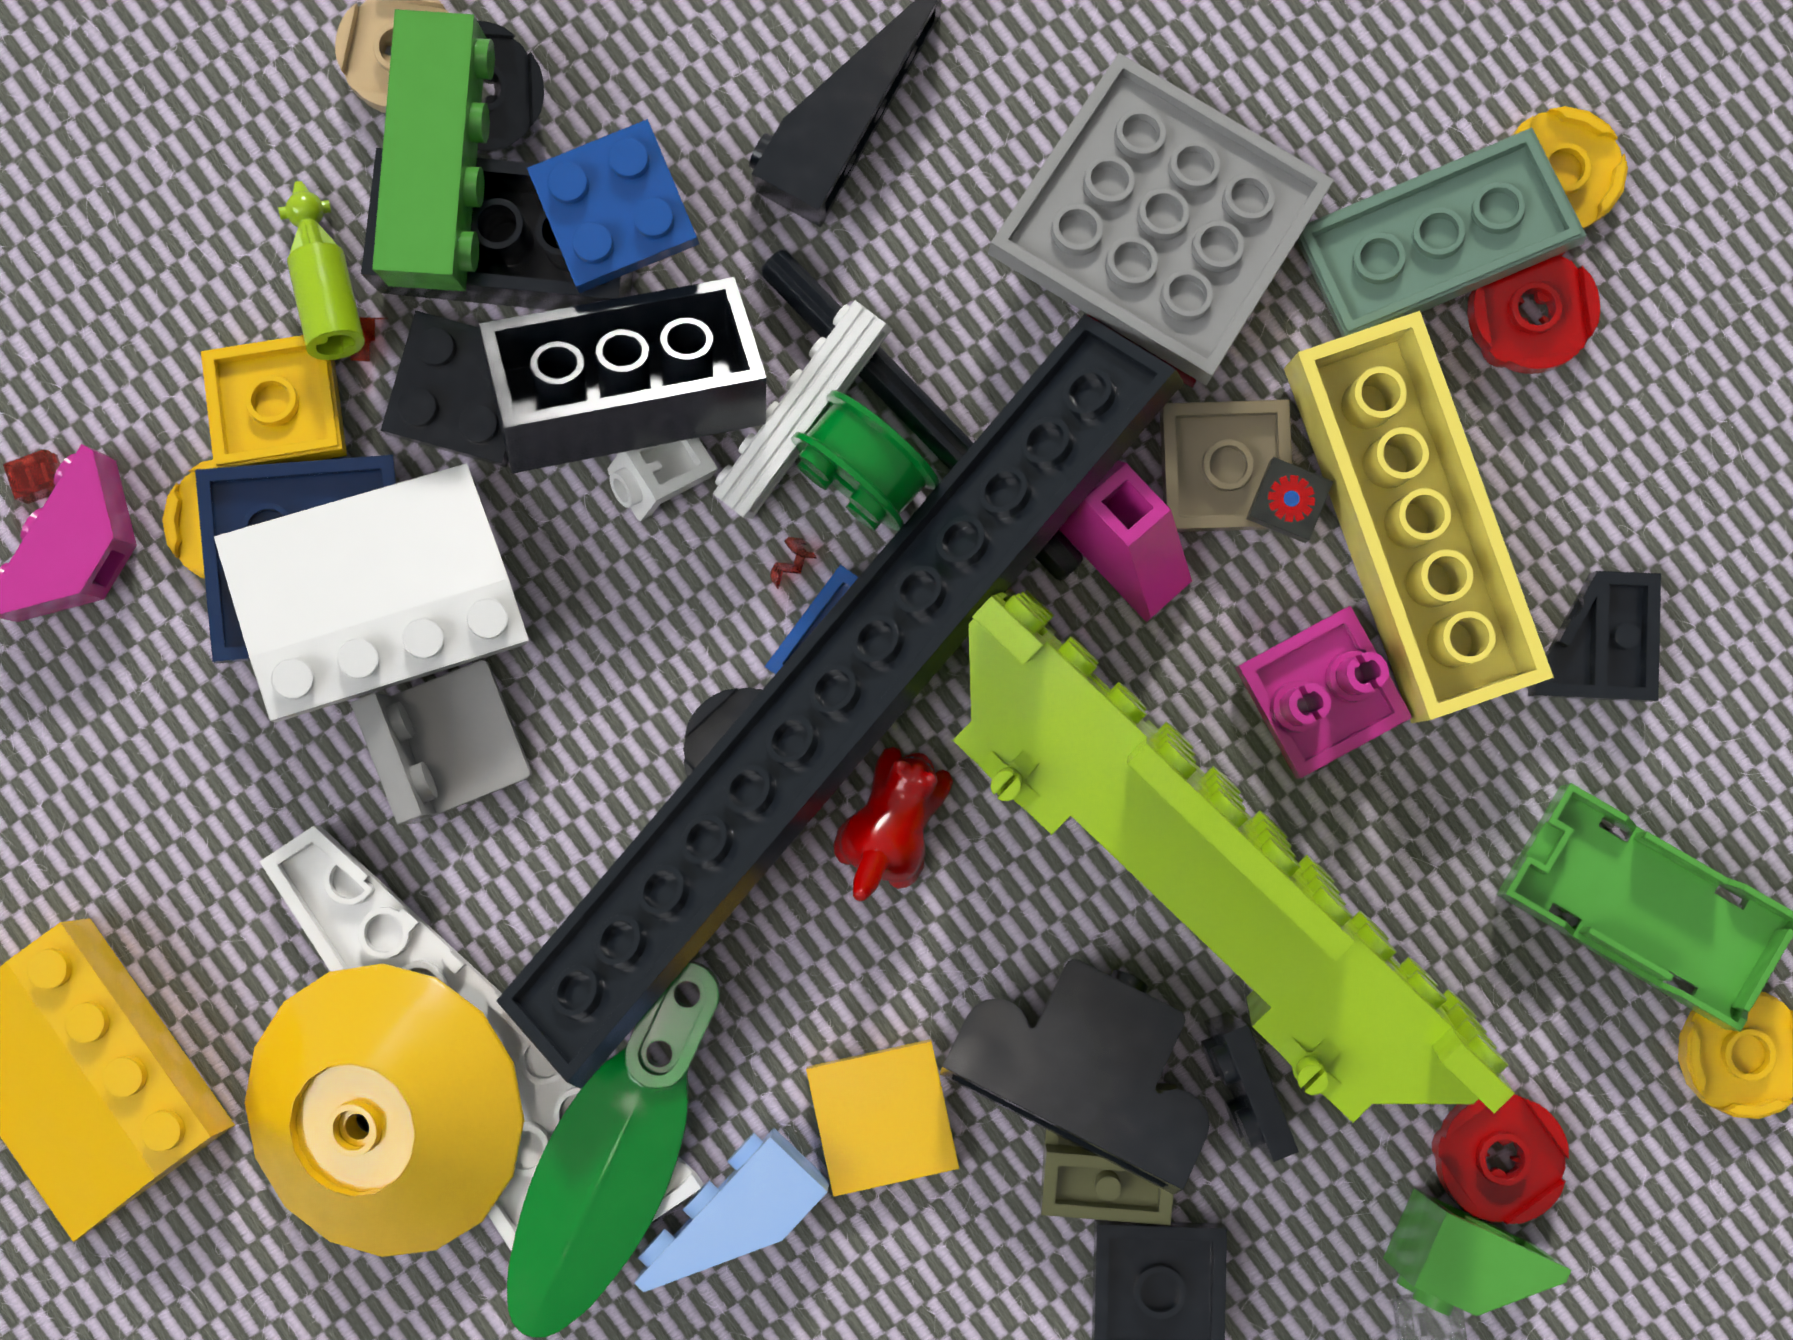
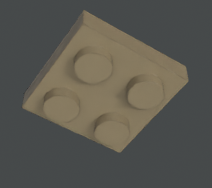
(1218, 459)

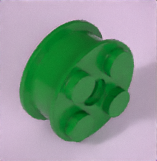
(863, 462)

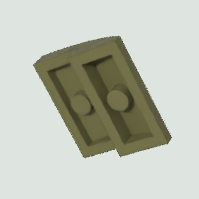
(1093, 1188)

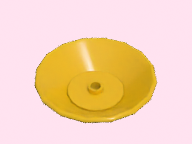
(424, 1079)

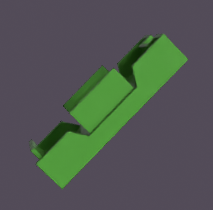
(1649, 907)

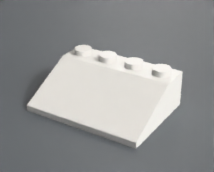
(370, 592)

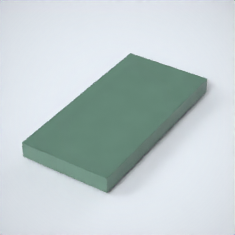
(1441, 234)

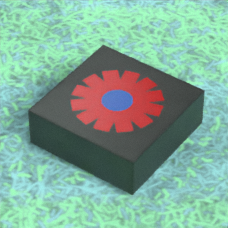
(1289, 500)

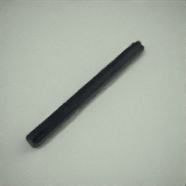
(897, 390)

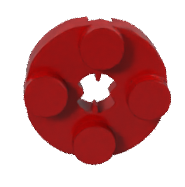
(1527, 348)
(1492, 1194)

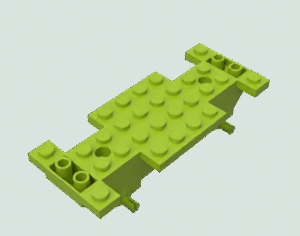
(1318, 977)

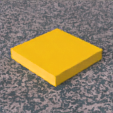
(272, 404)
(882, 1117)

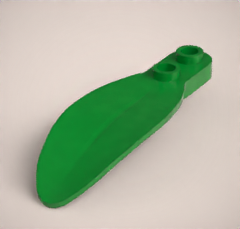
(607, 1167)

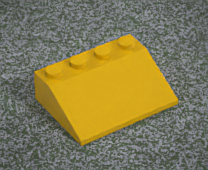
(93, 1079)

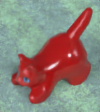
(888, 832)

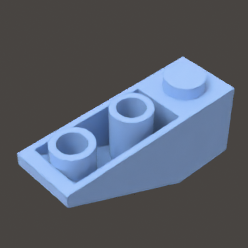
(747, 1212)

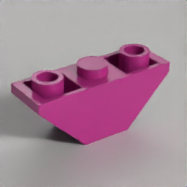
(1130, 540)
(72, 543)

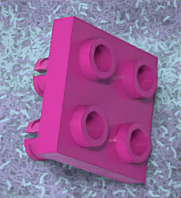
(1323, 692)

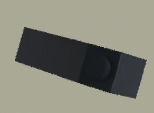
(829, 130)

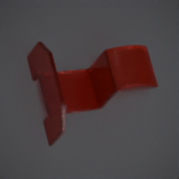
(368, 329)
(797, 548)

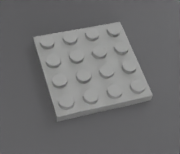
(1160, 218)

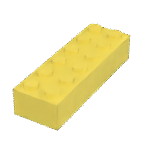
(1417, 518)

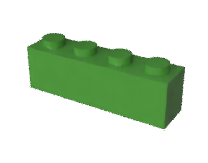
(432, 150)

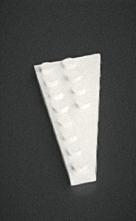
(363, 923)

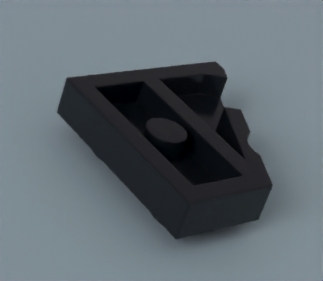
(1608, 641)

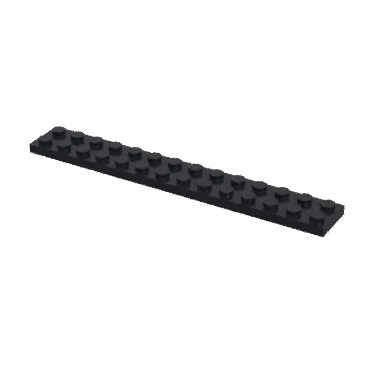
(835, 697)

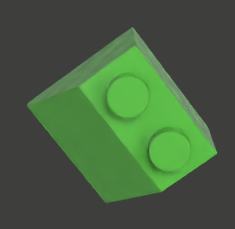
(1465, 1261)

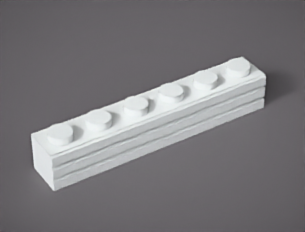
(771, 451)

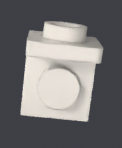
(658, 473)

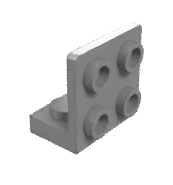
(442, 743)

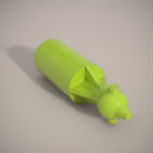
(320, 281)

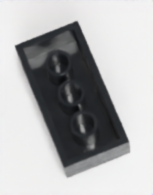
(517, 248)
(624, 374)

